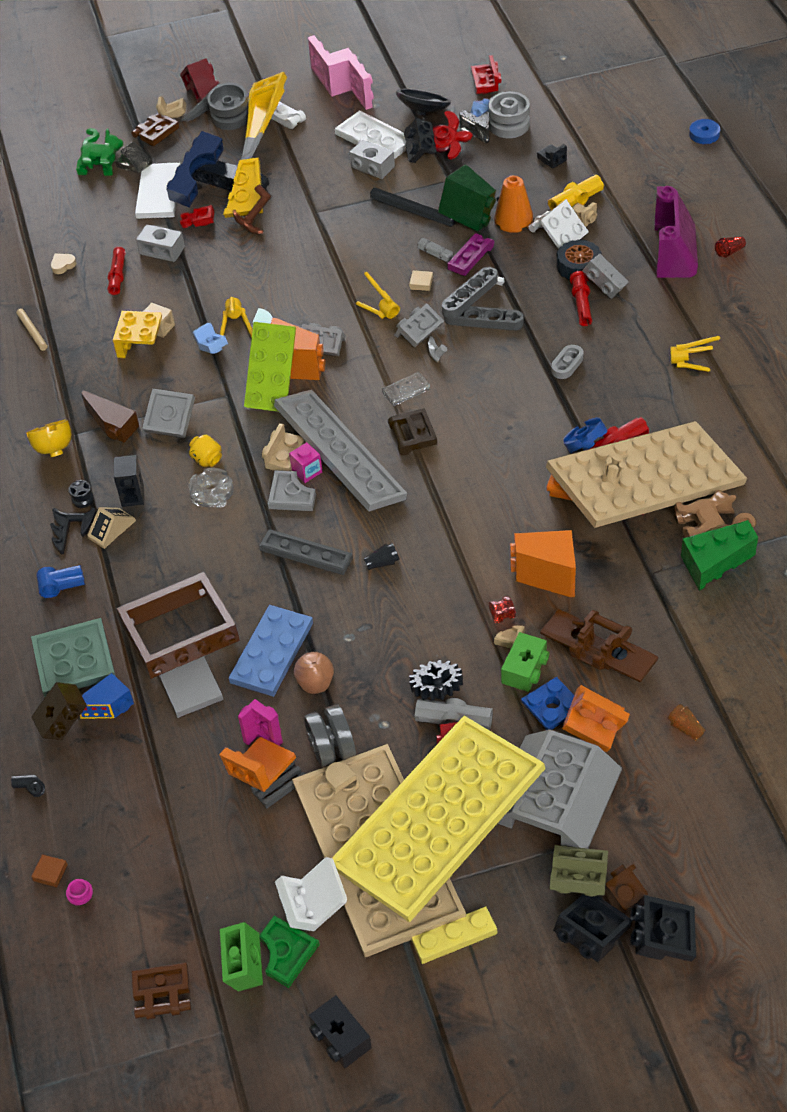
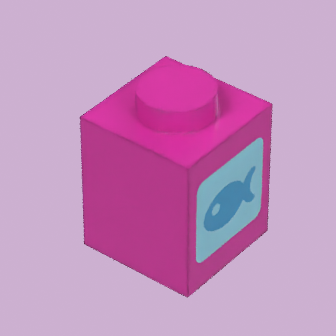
(306, 462)

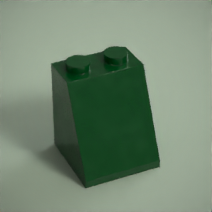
(467, 198)

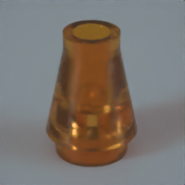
(686, 722)

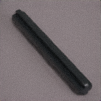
(410, 206)

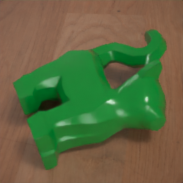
(98, 153)

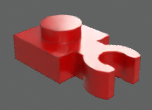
(200, 217)

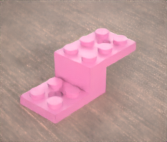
(340, 72)

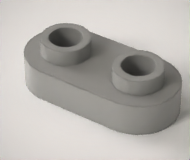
(567, 361)

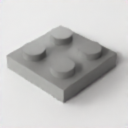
(168, 413)

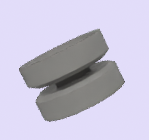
(509, 114)

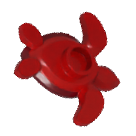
(448, 138)

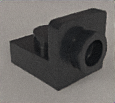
(553, 155)

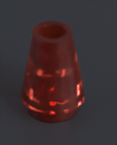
(727, 246)

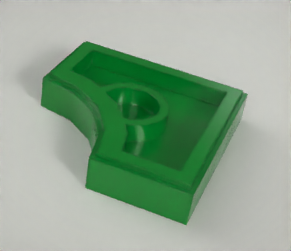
(288, 950)

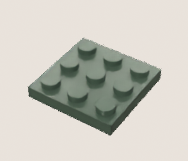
(73, 655)

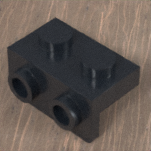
(419, 139)

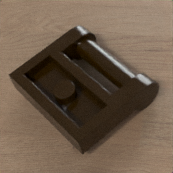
(419, 428)

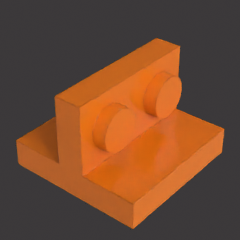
(594, 718)

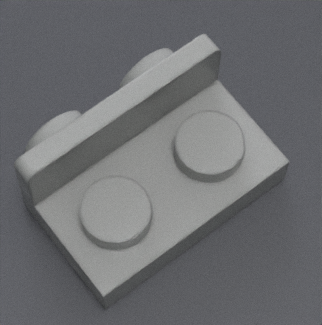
(605, 276)
(419, 325)
(329, 337)

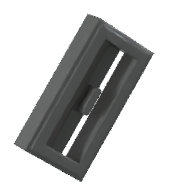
(290, 772)

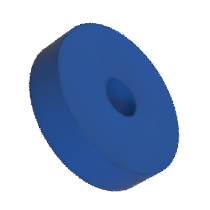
(704, 131)

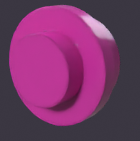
(79, 892)

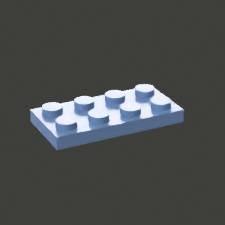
(271, 650)

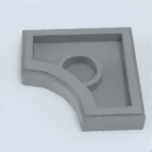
(289, 493)

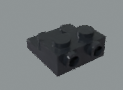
(591, 926)
(663, 929)

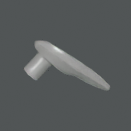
(435, 351)

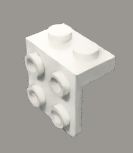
(314, 897)

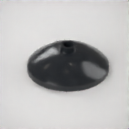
(422, 100)

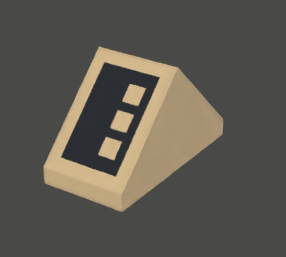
(109, 525)

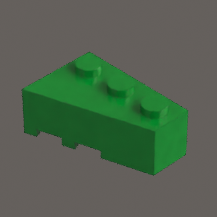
(717, 551)

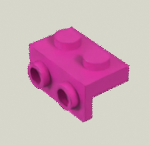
(259, 721)

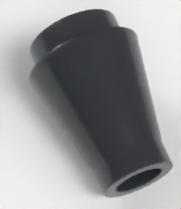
(383, 556)

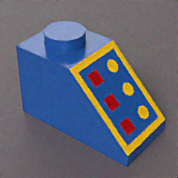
(106, 699)

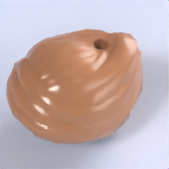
(313, 672)

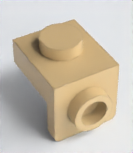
(173, 109)

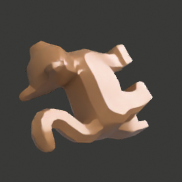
(706, 514)

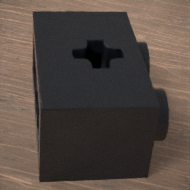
(128, 481)
(335, 1017)

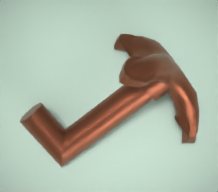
(248, 219)

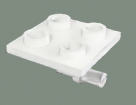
(560, 224)

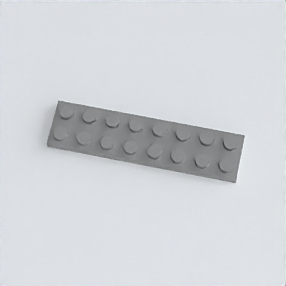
(340, 450)

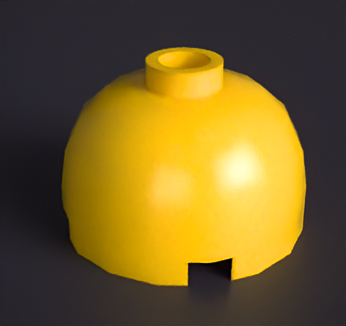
(50, 438)

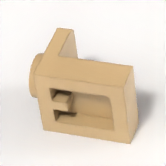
(586, 214)

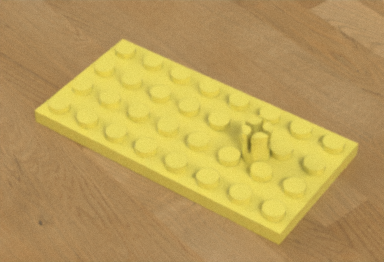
(437, 817)

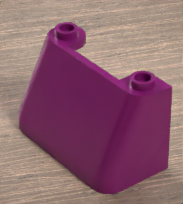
(677, 236)

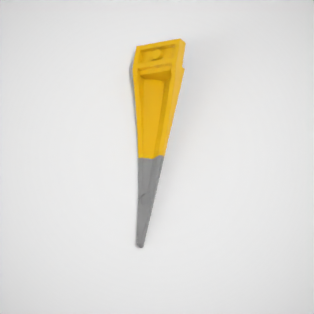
(262, 103)

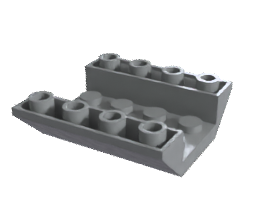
(570, 790)

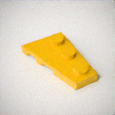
(243, 195)

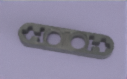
(454, 306)
(483, 318)

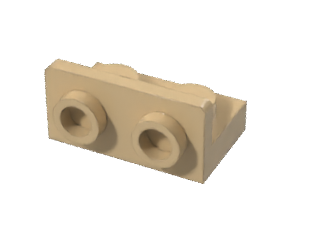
(277, 451)

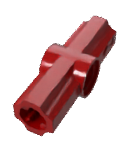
(632, 429)

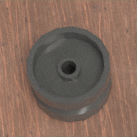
(228, 106)
(333, 734)

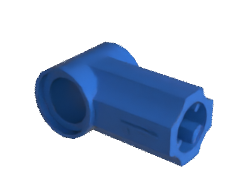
(52, 581)

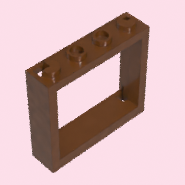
(168, 600)

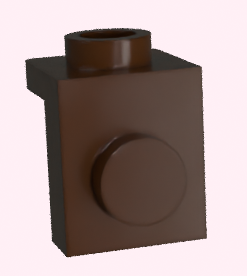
(626, 886)

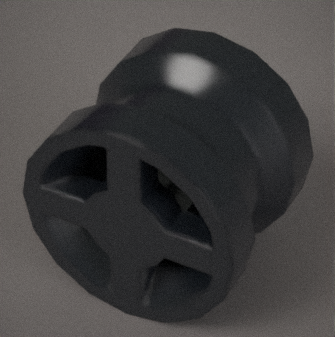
(81, 494)

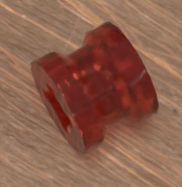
(502, 609)

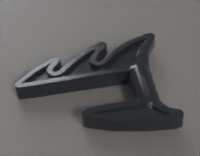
(63, 520)

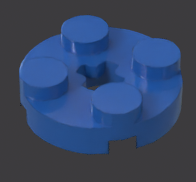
(584, 436)

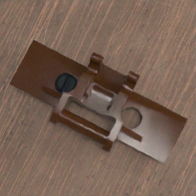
(600, 653)

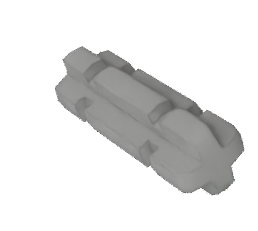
(435, 249)

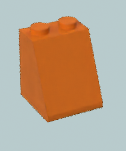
(307, 354)
(545, 561)

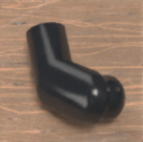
(30, 782)

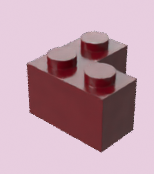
(199, 78)

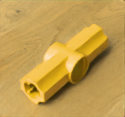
(578, 193)

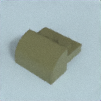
(579, 870)

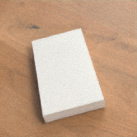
(365, 127)
(152, 194)

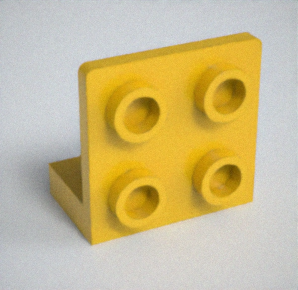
(135, 328)

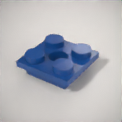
(551, 692)

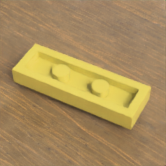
(454, 935)

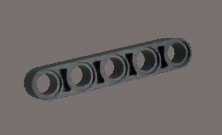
(221, 175)

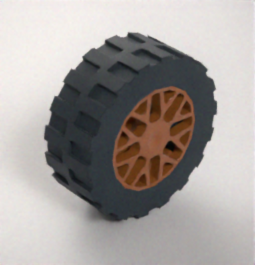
(575, 256)

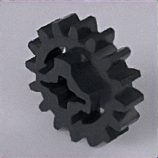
(436, 680)

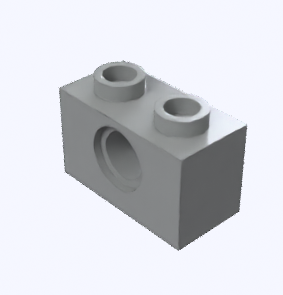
(372, 159)
(160, 243)

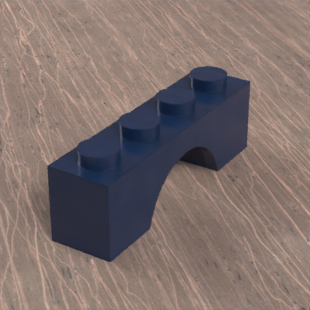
(204, 151)

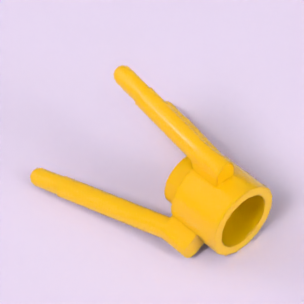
(387, 306)
(234, 310)
(681, 352)

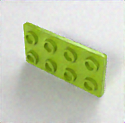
(269, 365)

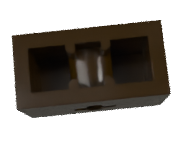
(59, 711)

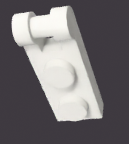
(288, 116)

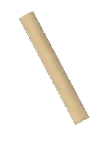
(32, 329)

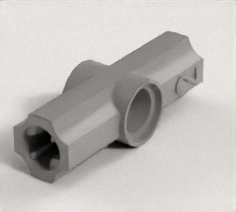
(451, 711)

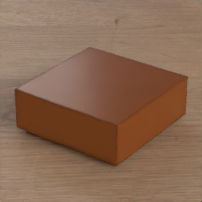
(49, 870)

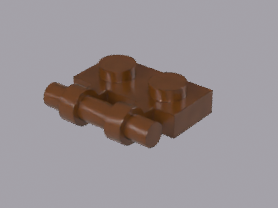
(155, 129)
(161, 982)

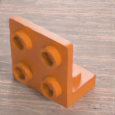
(259, 764)

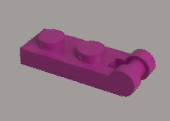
(470, 254)

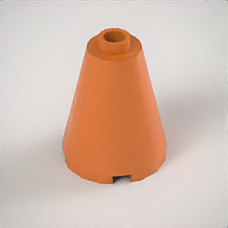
(513, 206)

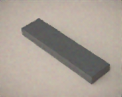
(306, 552)

